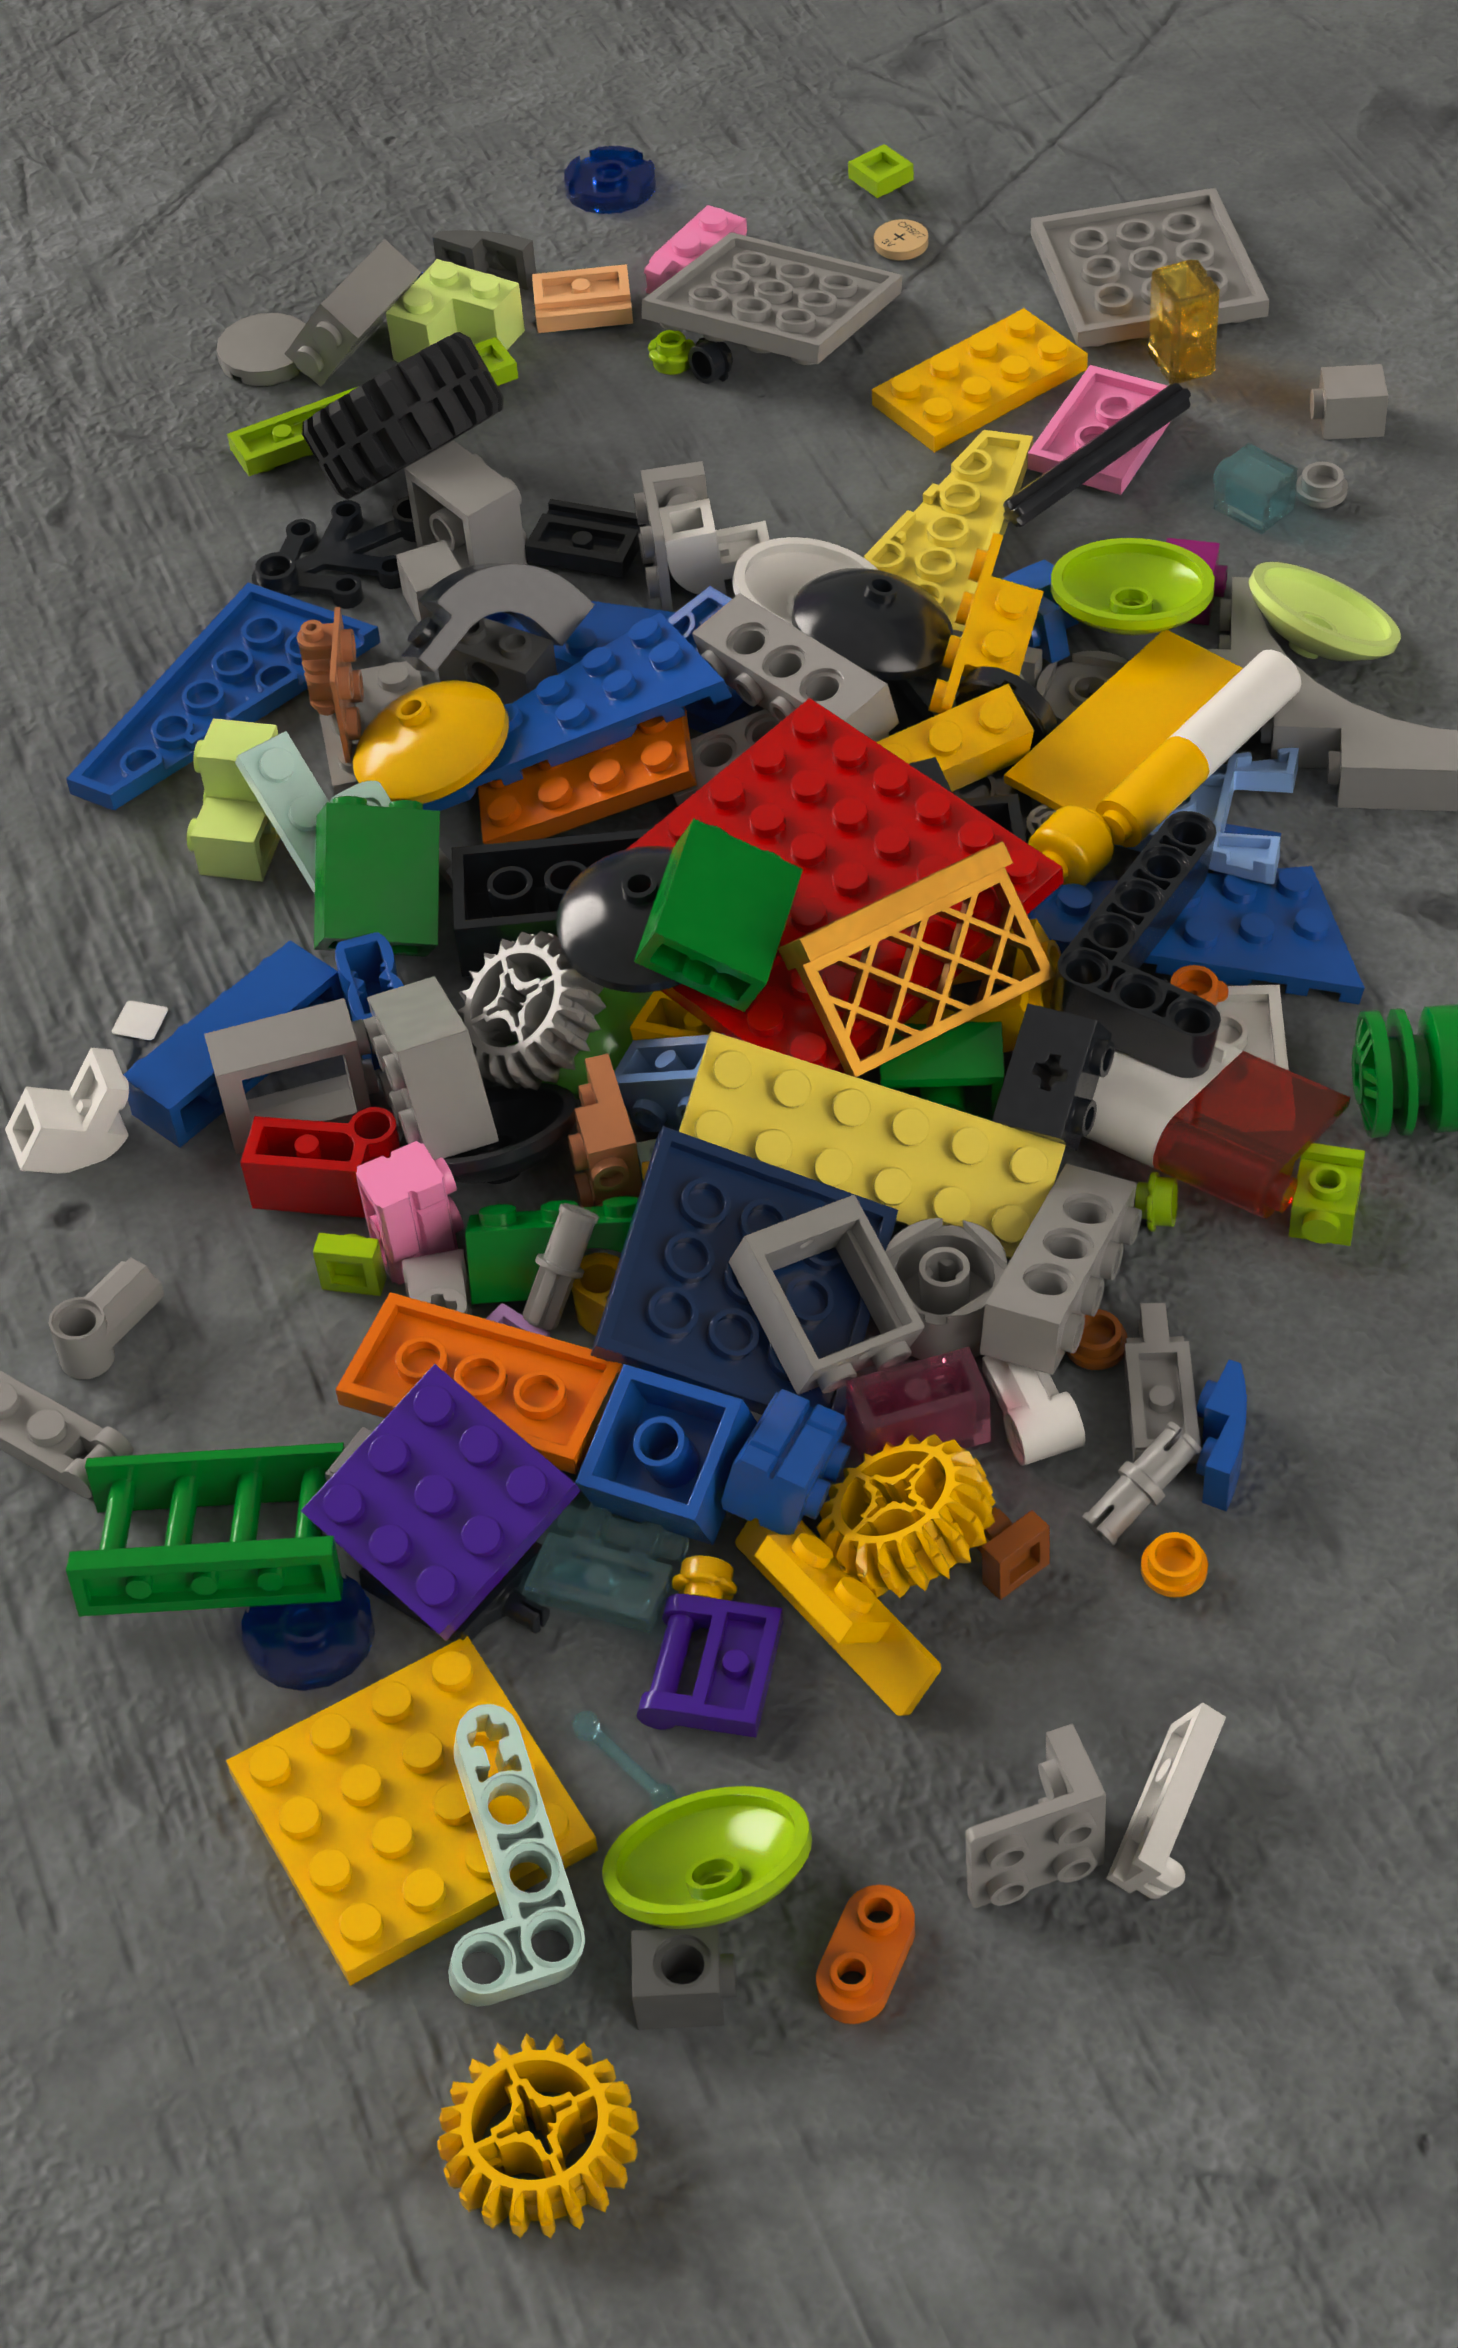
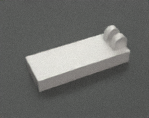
(1156, 1822)

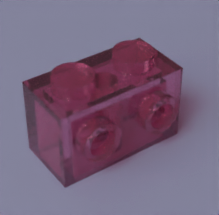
(920, 1399)

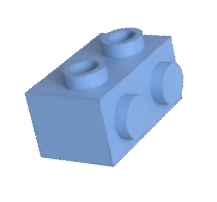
(659, 1078)

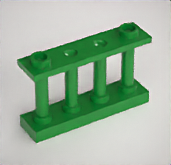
(206, 1574)

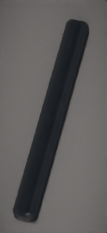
(1096, 455)

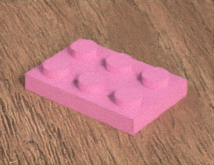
(1091, 408)

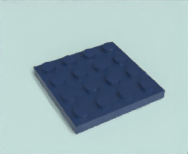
(680, 1303)

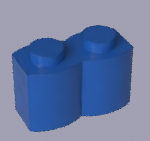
(365, 969)

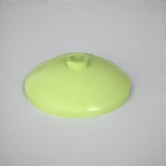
(1322, 614)

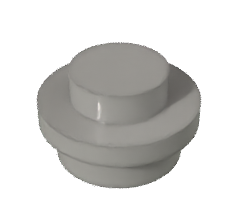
(1321, 485)

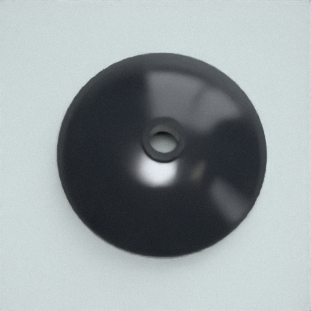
(875, 621)
(607, 915)
(527, 1128)

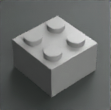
(467, 506)

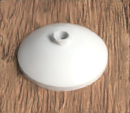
(779, 567)

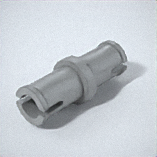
(1141, 1483)

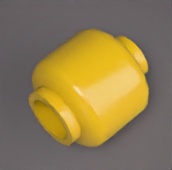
(1076, 841)

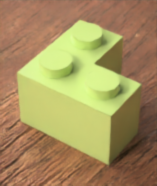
(453, 301)
(232, 830)

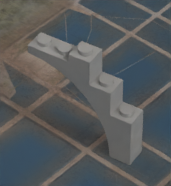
(1366, 754)

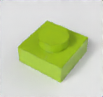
(881, 171)
(349, 1264)

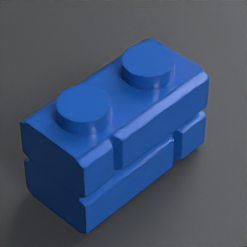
(785, 1464)

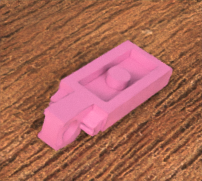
(690, 242)

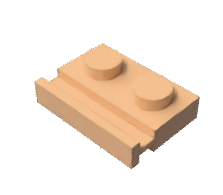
(582, 298)

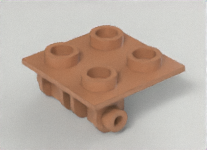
(329, 675)

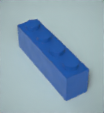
(176, 1082)

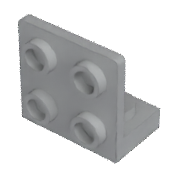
(660, 489)
(1047, 1841)

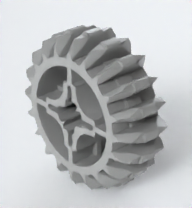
(544, 1016)

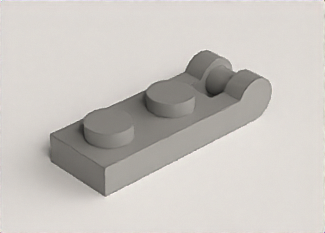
(53, 1436)

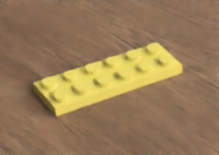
(871, 1140)

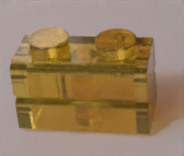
(1183, 321)

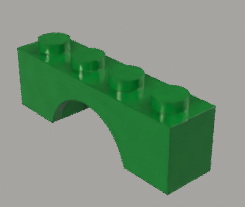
(506, 1243)

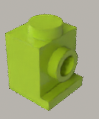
(1327, 1194)

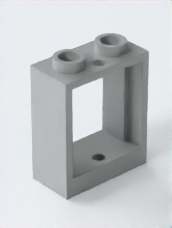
(285, 1043)
(795, 1239)

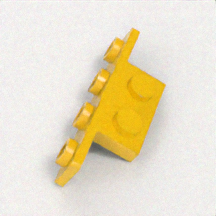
(995, 630)
(843, 1613)

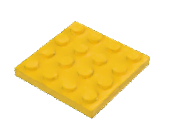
(377, 1816)

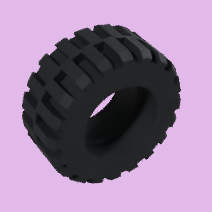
(402, 415)

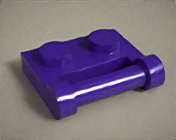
(732, 1670)

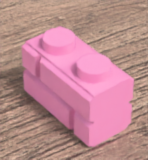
(409, 1205)

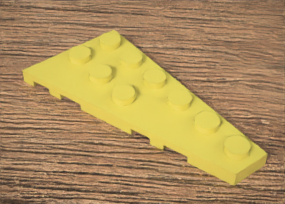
(956, 518)

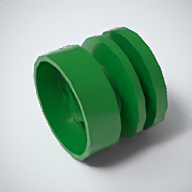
(1406, 1071)

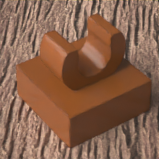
(1013, 1551)

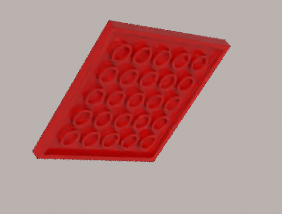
(859, 832)

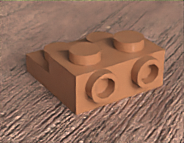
(604, 1140)

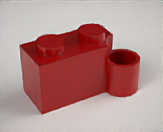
(314, 1163)

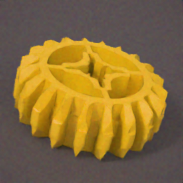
(907, 1514)
(587, 2103)

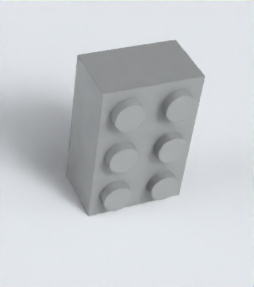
(429, 1069)

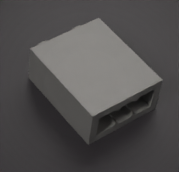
(351, 313)

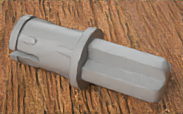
(559, 1266)

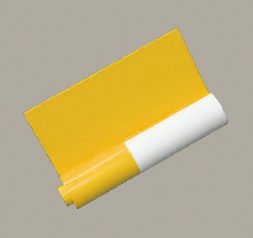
(1154, 733)

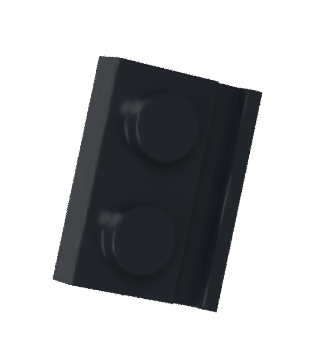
(585, 539)

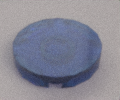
(610, 180)
(310, 1642)

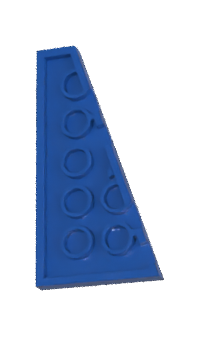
(600, 702)
(1235, 930)

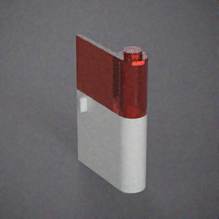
(1220, 1131)

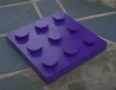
(440, 1501)

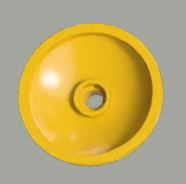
(432, 740)

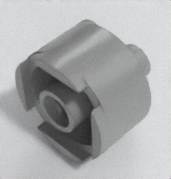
(948, 1281)

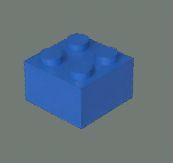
(665, 1453)

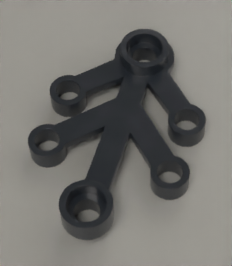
(288, 574)

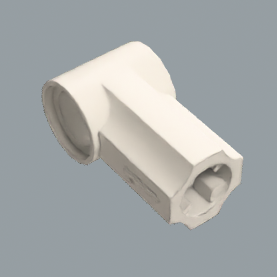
(1035, 1414)

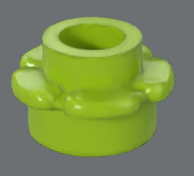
(670, 352)
(1158, 1200)

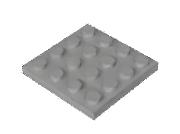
(1106, 258)
(772, 298)

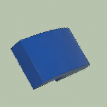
(1224, 1414)

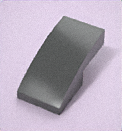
(489, 253)

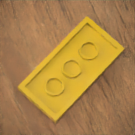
(979, 379)

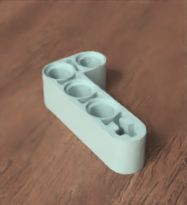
(503, 1849)

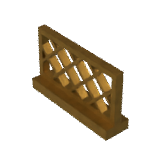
(897, 912)

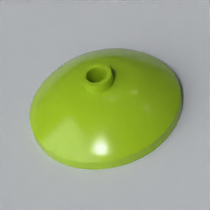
(1132, 585)
(707, 1857)

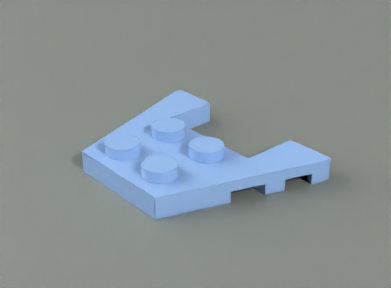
(1240, 854)

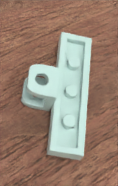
(294, 796)

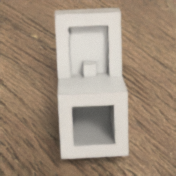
(698, 552)
(74, 1127)

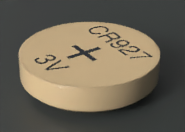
(901, 239)

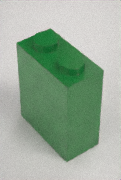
(377, 874)
(719, 915)

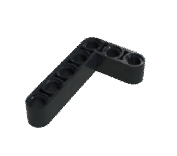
(1101, 965)

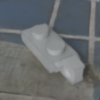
(1158, 1381)

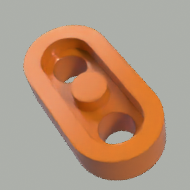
(867, 1948)

